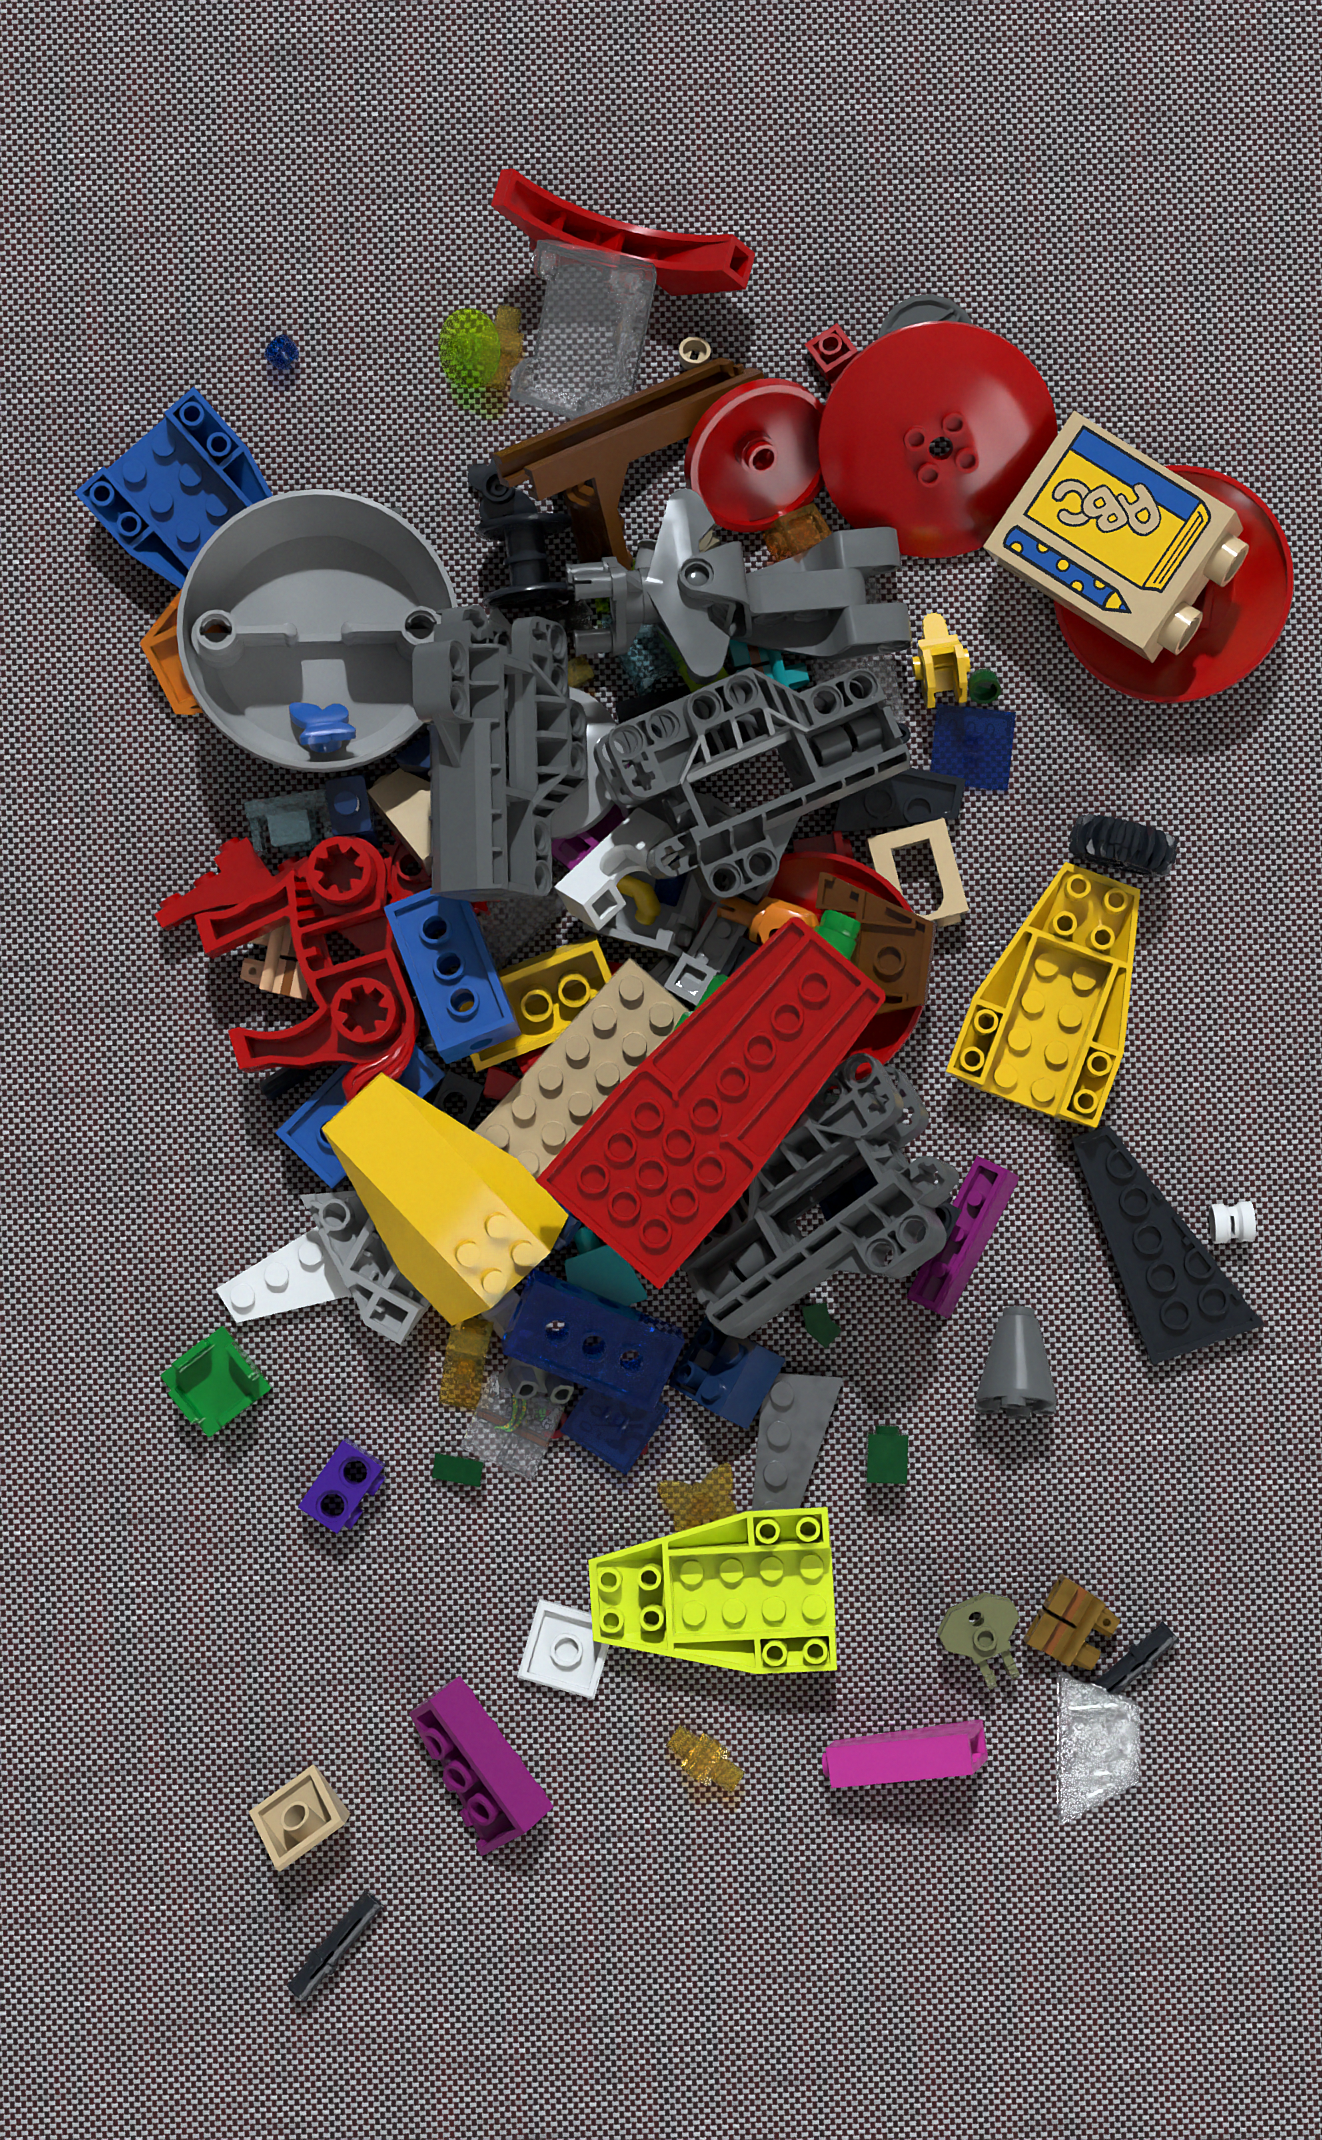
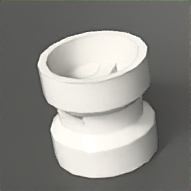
(1232, 1222)

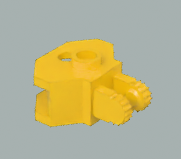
(940, 661)

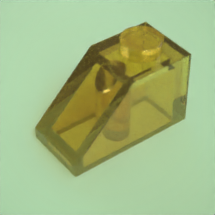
(465, 1363)

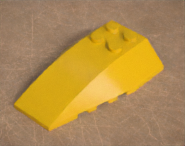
(443, 1198)

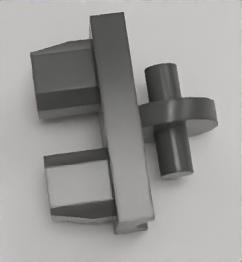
(528, 1379)

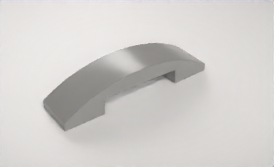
(713, 944)

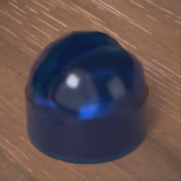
(281, 352)

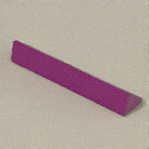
(982, 1204)

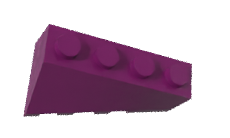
(479, 1765)

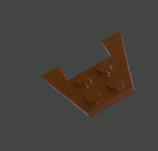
(891, 945)

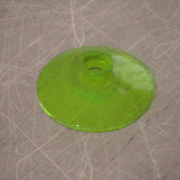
(469, 348)

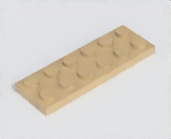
(582, 1067)

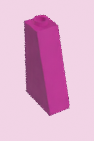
(907, 1755)

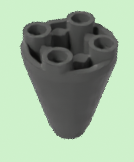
(1017, 1369)

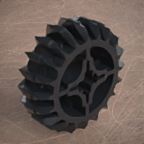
(1123, 845)

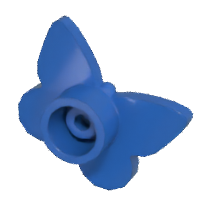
(323, 727)

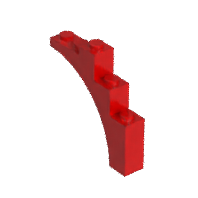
(682, 261)
(247, 874)

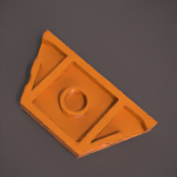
(162, 652)

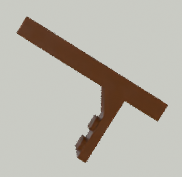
(603, 445)

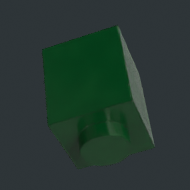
(886, 1455)

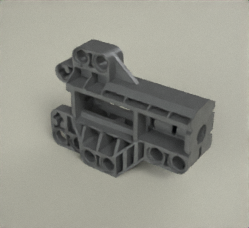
(784, 720)
(500, 751)
(756, 1255)

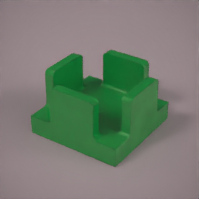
(215, 1381)

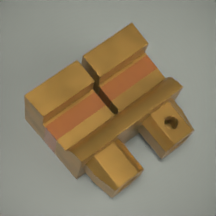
(1068, 1641)

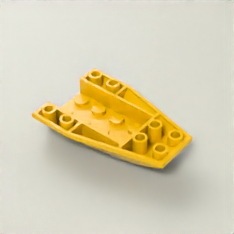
(1056, 1002)

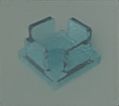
(289, 820)

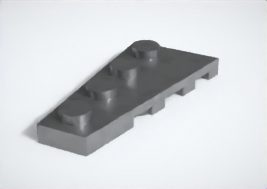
(790, 1437)

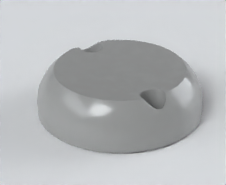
(316, 616)

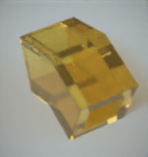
(579, 672)

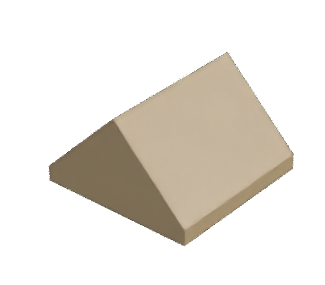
(298, 1817)

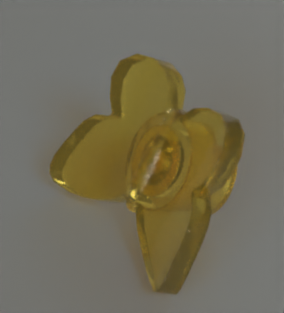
(699, 1500)

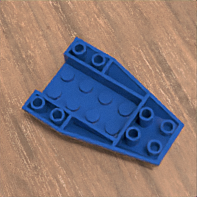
(175, 487)

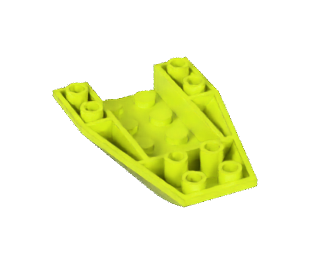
(725, 1593)

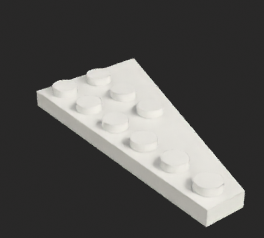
(285, 1281)

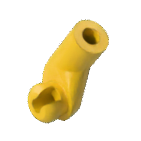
(644, 898)

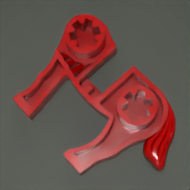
(363, 1003)

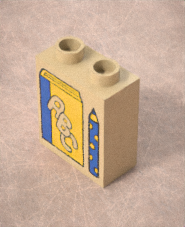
(1118, 539)

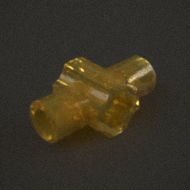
(507, 324)
(705, 1759)

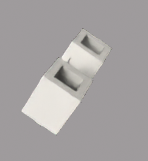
(591, 887)

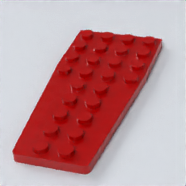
(713, 1101)

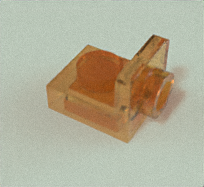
(796, 532)

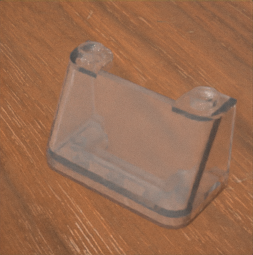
(587, 329)

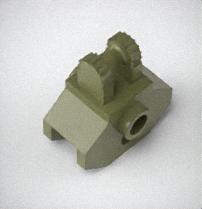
(982, 1637)

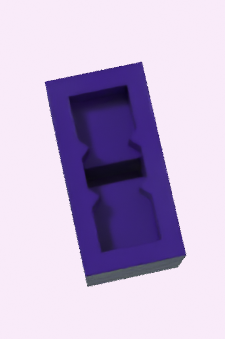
(335, 1481)

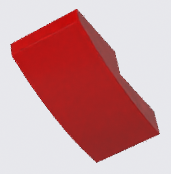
(831, 352)

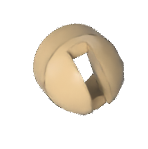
(686, 350)

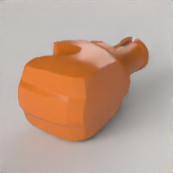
(765, 917)

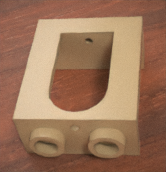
(936, 833)

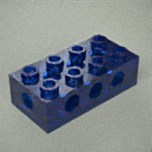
(596, 1366)

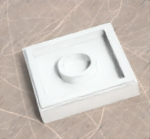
(563, 1650)

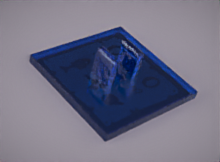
(973, 745)
(612, 1428)

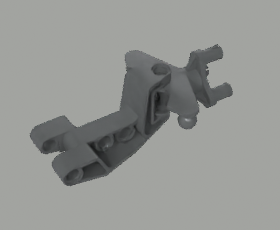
(704, 599)

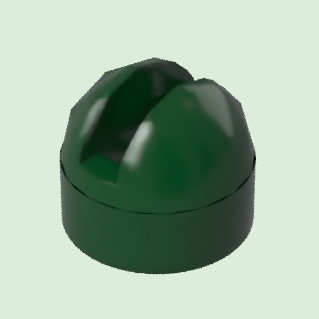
(980, 686)

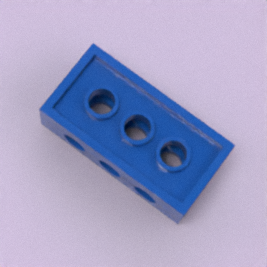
(441, 996)
(303, 1129)

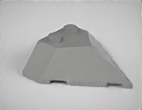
(380, 1290)

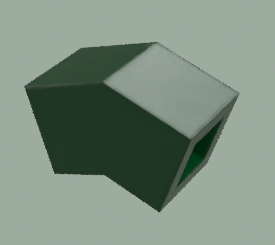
(819, 1323)

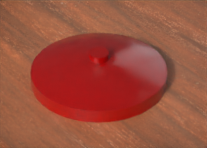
(756, 454)

